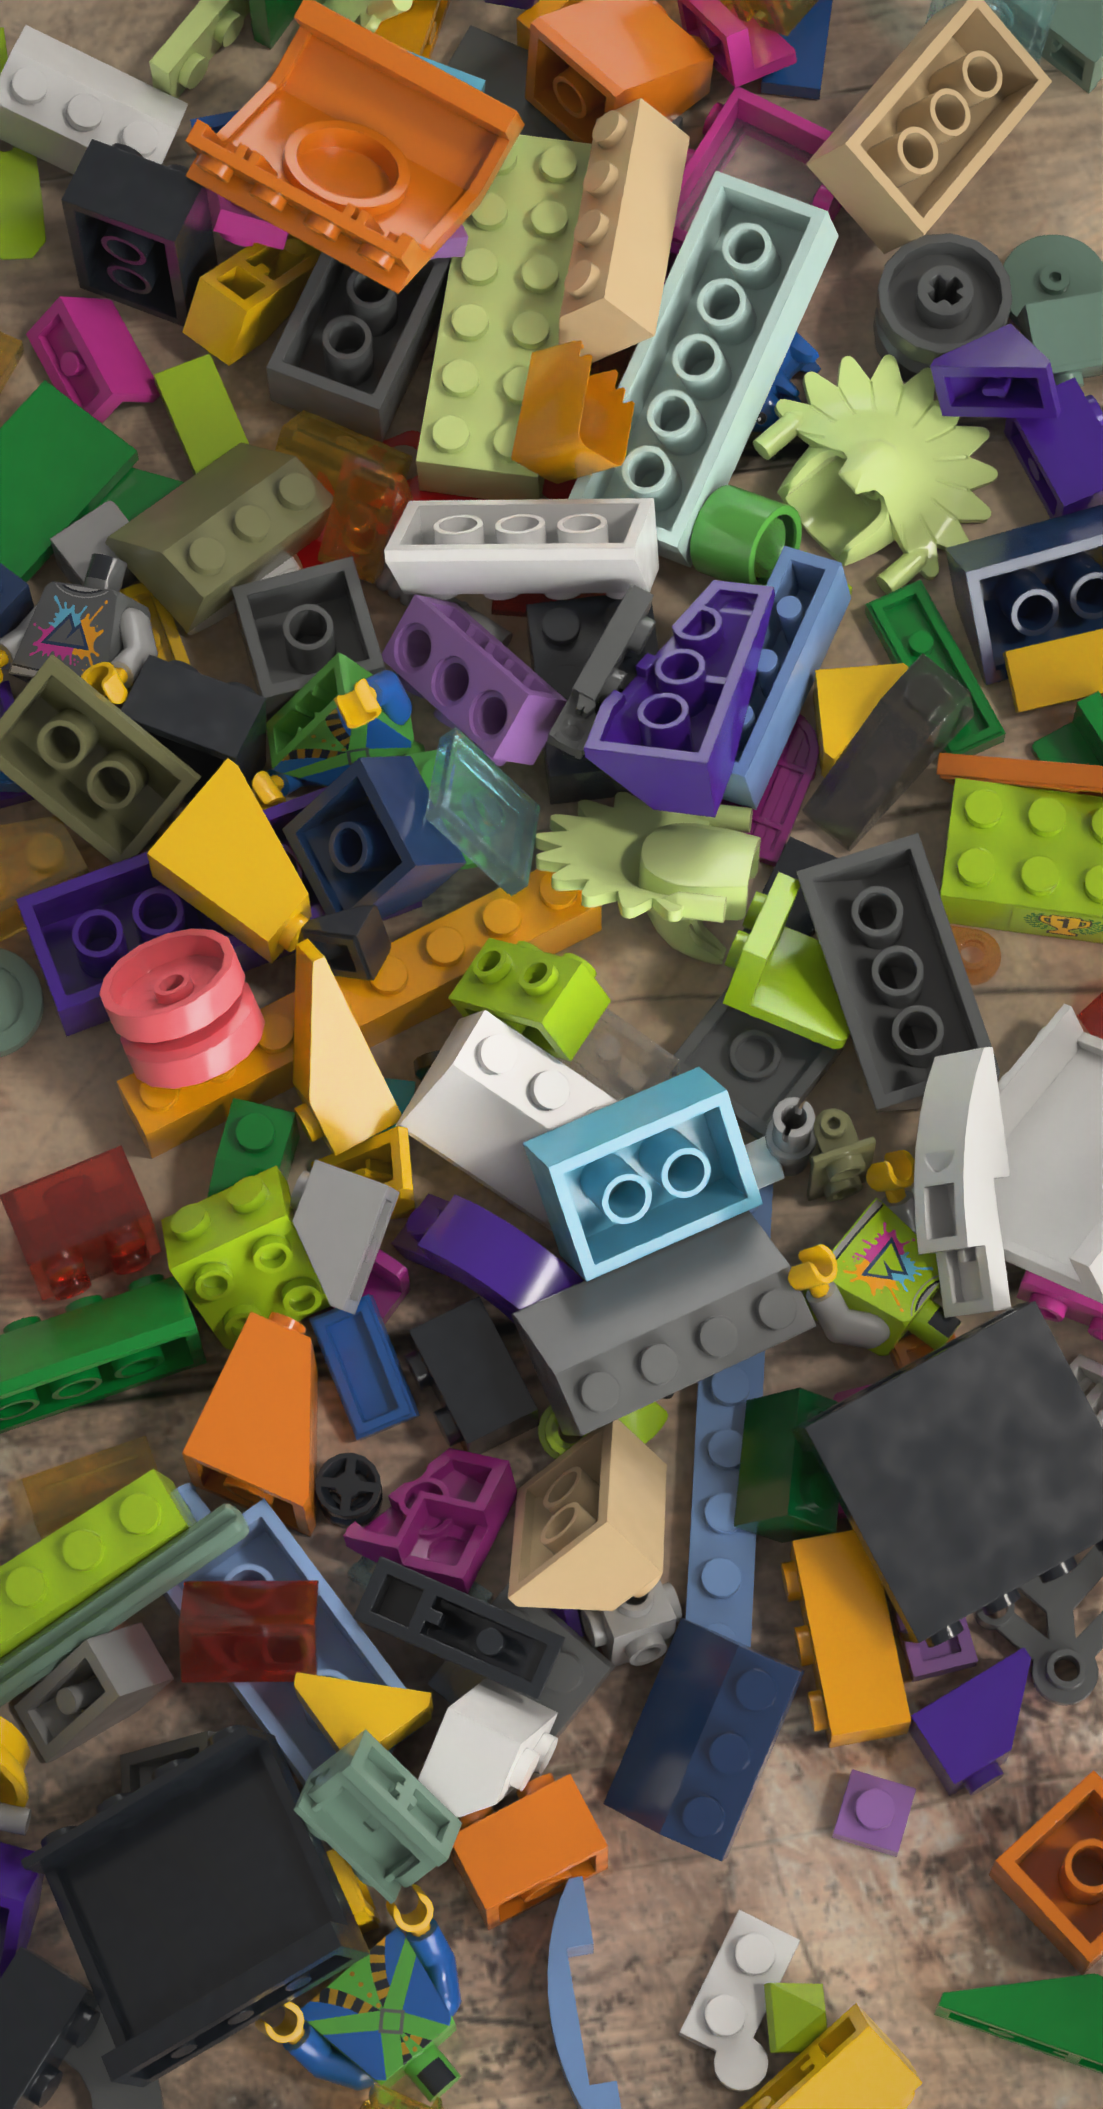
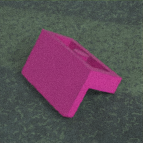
(739, 47)
(91, 355)

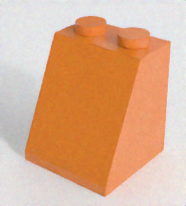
(609, 55)
(262, 1424)

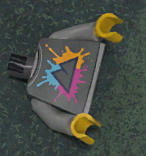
(88, 629)

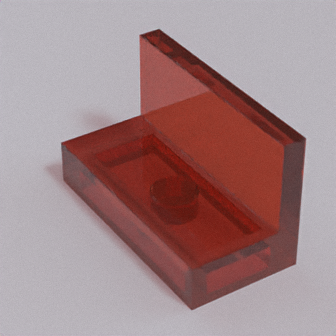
(248, 1630)

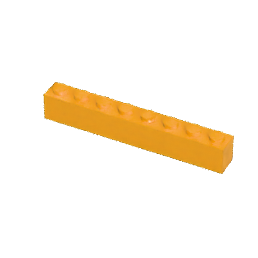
(405, 992)

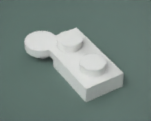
(734, 2000)

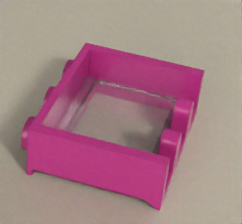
(758, 145)

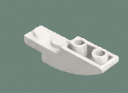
(954, 1175)

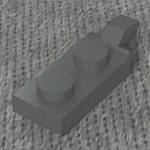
(601, 675)

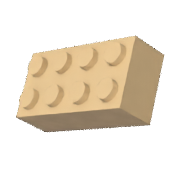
(929, 123)

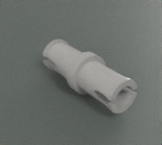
(791, 1135)

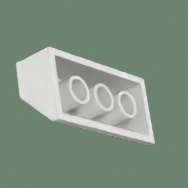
(524, 547)

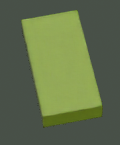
(200, 411)

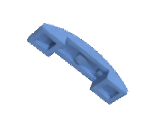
(572, 1938)

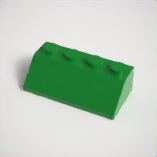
(95, 1350)

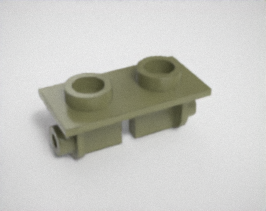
(838, 1158)

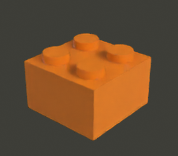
(528, 1849)
(1058, 1874)

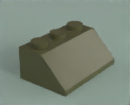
(223, 530)
(90, 762)

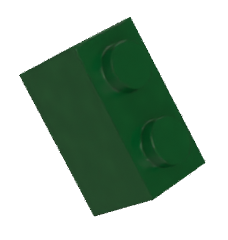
(779, 1485)

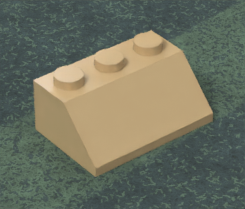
(590, 1525)

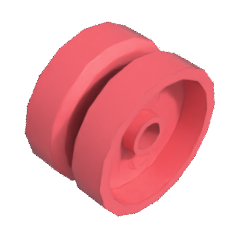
(182, 1008)

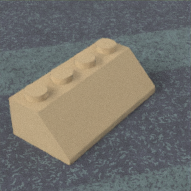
(623, 230)

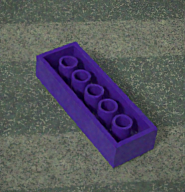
(105, 914)

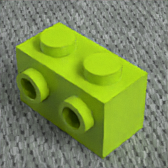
(535, 993)

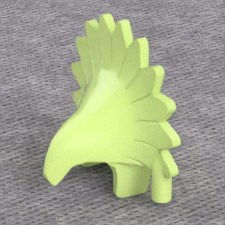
(880, 468)
(656, 864)

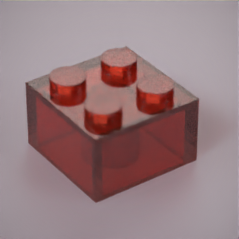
(82, 1224)

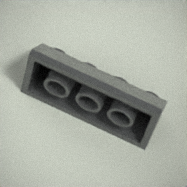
(893, 966)
(661, 1323)

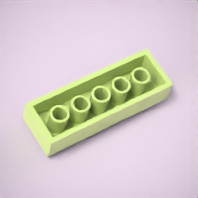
(494, 314)

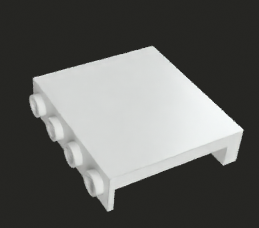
(1055, 1157)

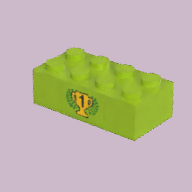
(1024, 860)

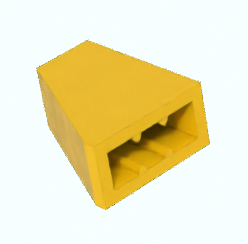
(233, 866)

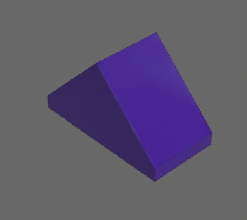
(996, 378)

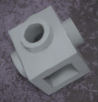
(637, 1629)

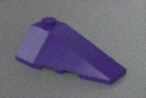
(684, 712)

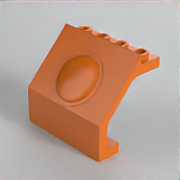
(358, 149)

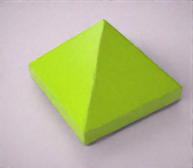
(794, 2015)

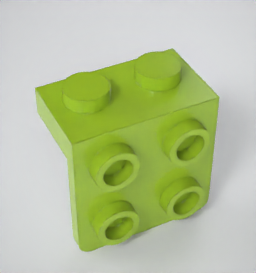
(783, 971)
(243, 1256)

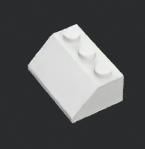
(64, 99)
(490, 1097)

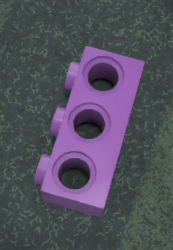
(473, 680)

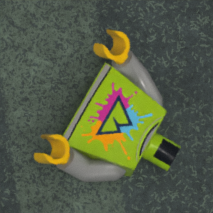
(875, 1278)

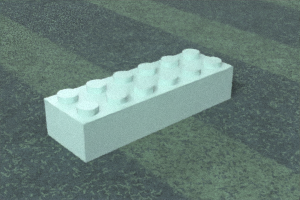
(714, 351)

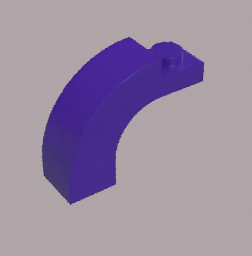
(482, 1253)

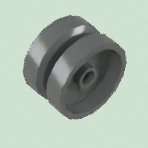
(938, 299)

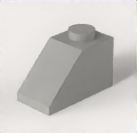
(341, 1228)
(93, 1690)

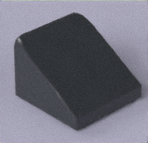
(351, 941)

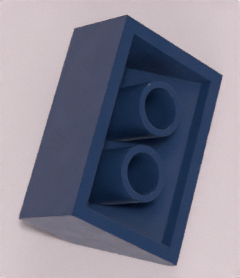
(1029, 586)
(703, 1739)

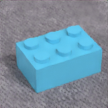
(643, 1173)

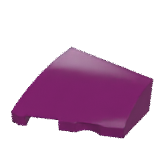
(442, 1519)

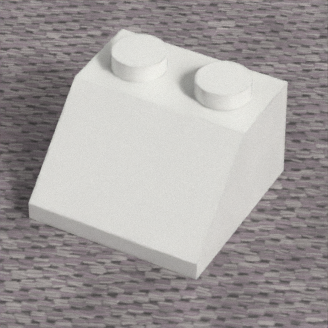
(488, 1748)

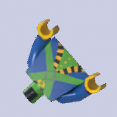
(330, 725)
(383, 2012)

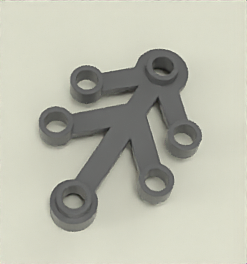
(1058, 1601)

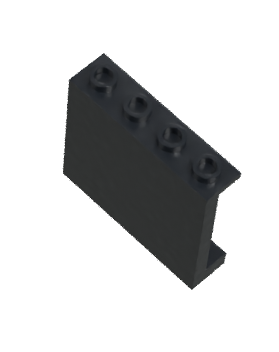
(967, 1472)
(198, 1903)

